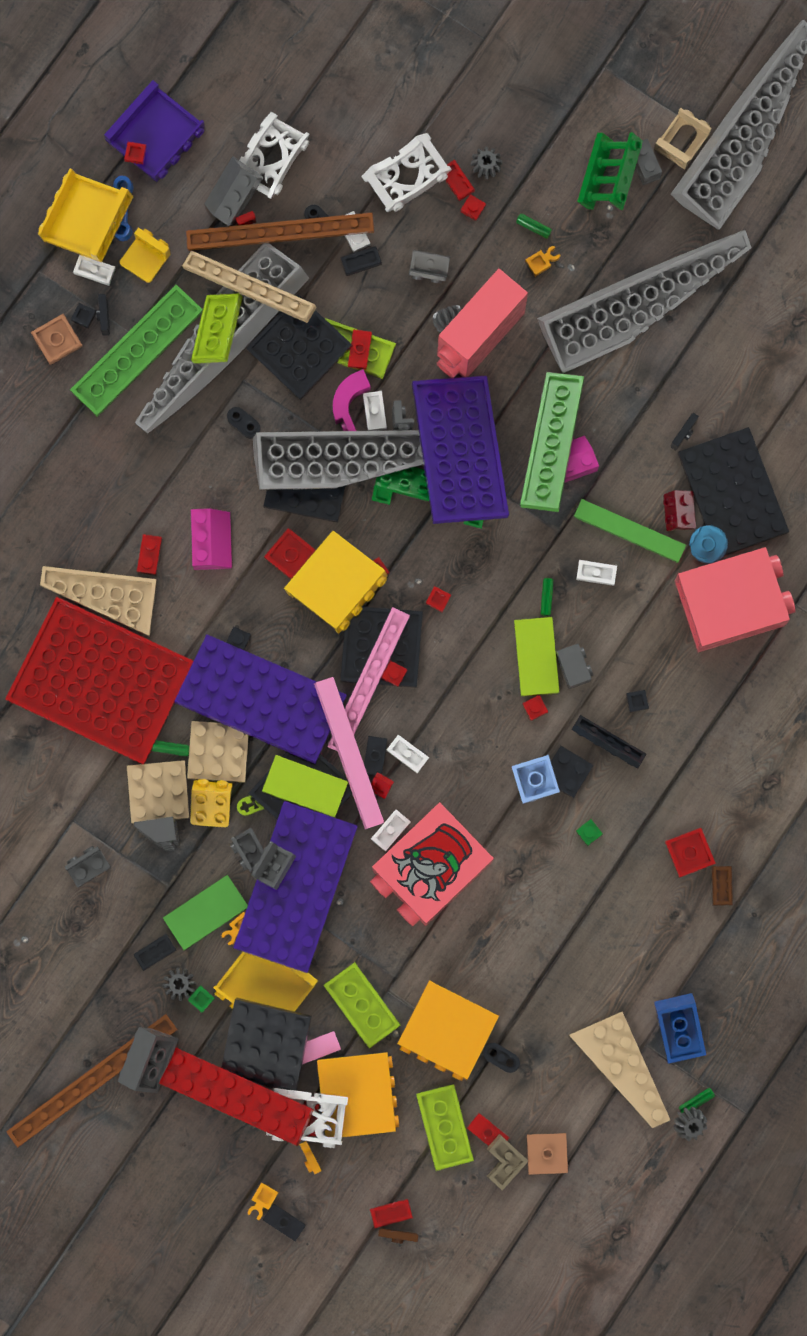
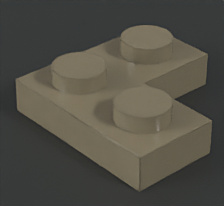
(510, 1162)

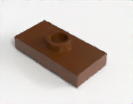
(721, 885)
(398, 1236)

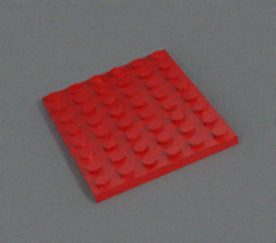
(99, 680)

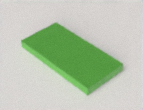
(205, 912)

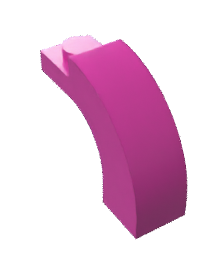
(348, 390)

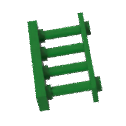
(596, 168)

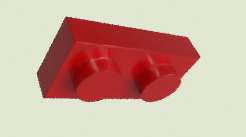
(149, 554)

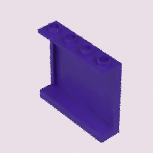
(160, 125)

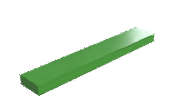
(629, 531)

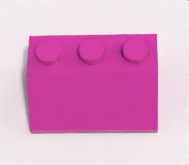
(581, 459)
(211, 539)

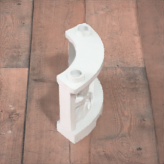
(271, 128)
(415, 149)
(328, 1106)

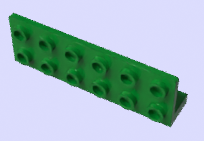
(409, 483)

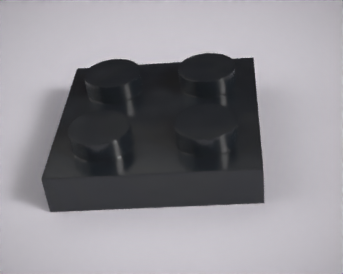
(569, 771)

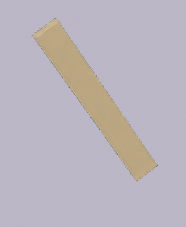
(249, 286)

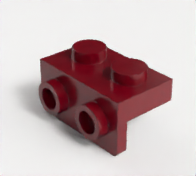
(679, 510)

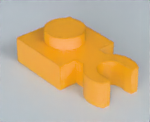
(540, 262)
(235, 924)
(311, 1163)
(264, 1198)

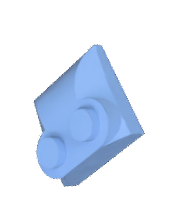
(535, 779)

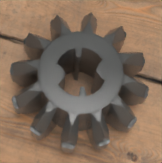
(483, 156)
(445, 316)
(176, 978)
(690, 1123)

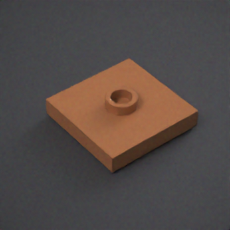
(56, 339)
(547, 1153)

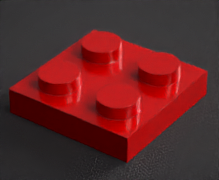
(289, 553)
(690, 852)

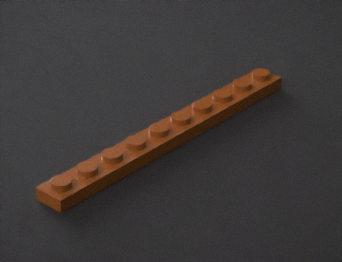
(280, 231)
(79, 1089)

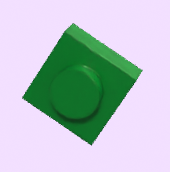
(589, 832)
(201, 999)

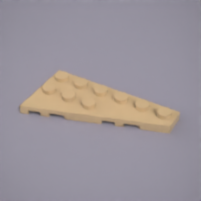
(114, 596)
(620, 1060)

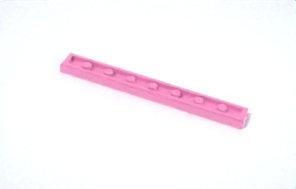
(374, 669)
(349, 753)

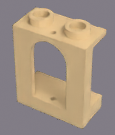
(683, 118)

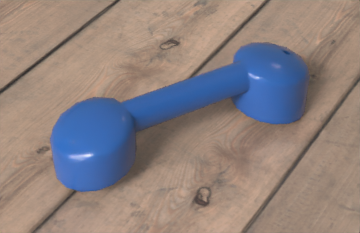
(124, 231)

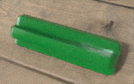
(534, 226)
(547, 592)
(171, 748)
(698, 1100)

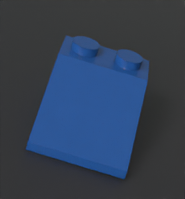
(680, 1028)

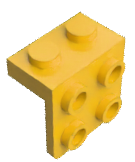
(145, 255)
(210, 803)

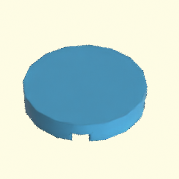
(708, 544)

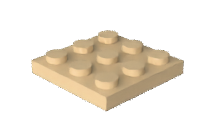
(217, 753)
(158, 791)

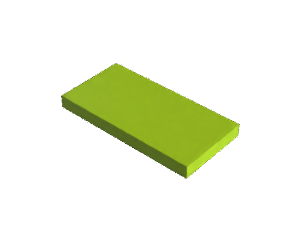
(216, 328)
(379, 353)
(536, 656)
(305, 786)
(362, 1005)
(444, 1127)

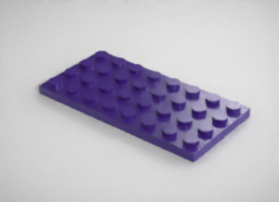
(460, 449)
(256, 698)
(289, 921)

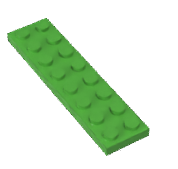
(136, 350)
(552, 442)

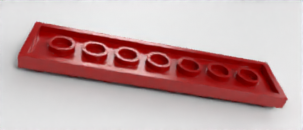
(236, 1096)

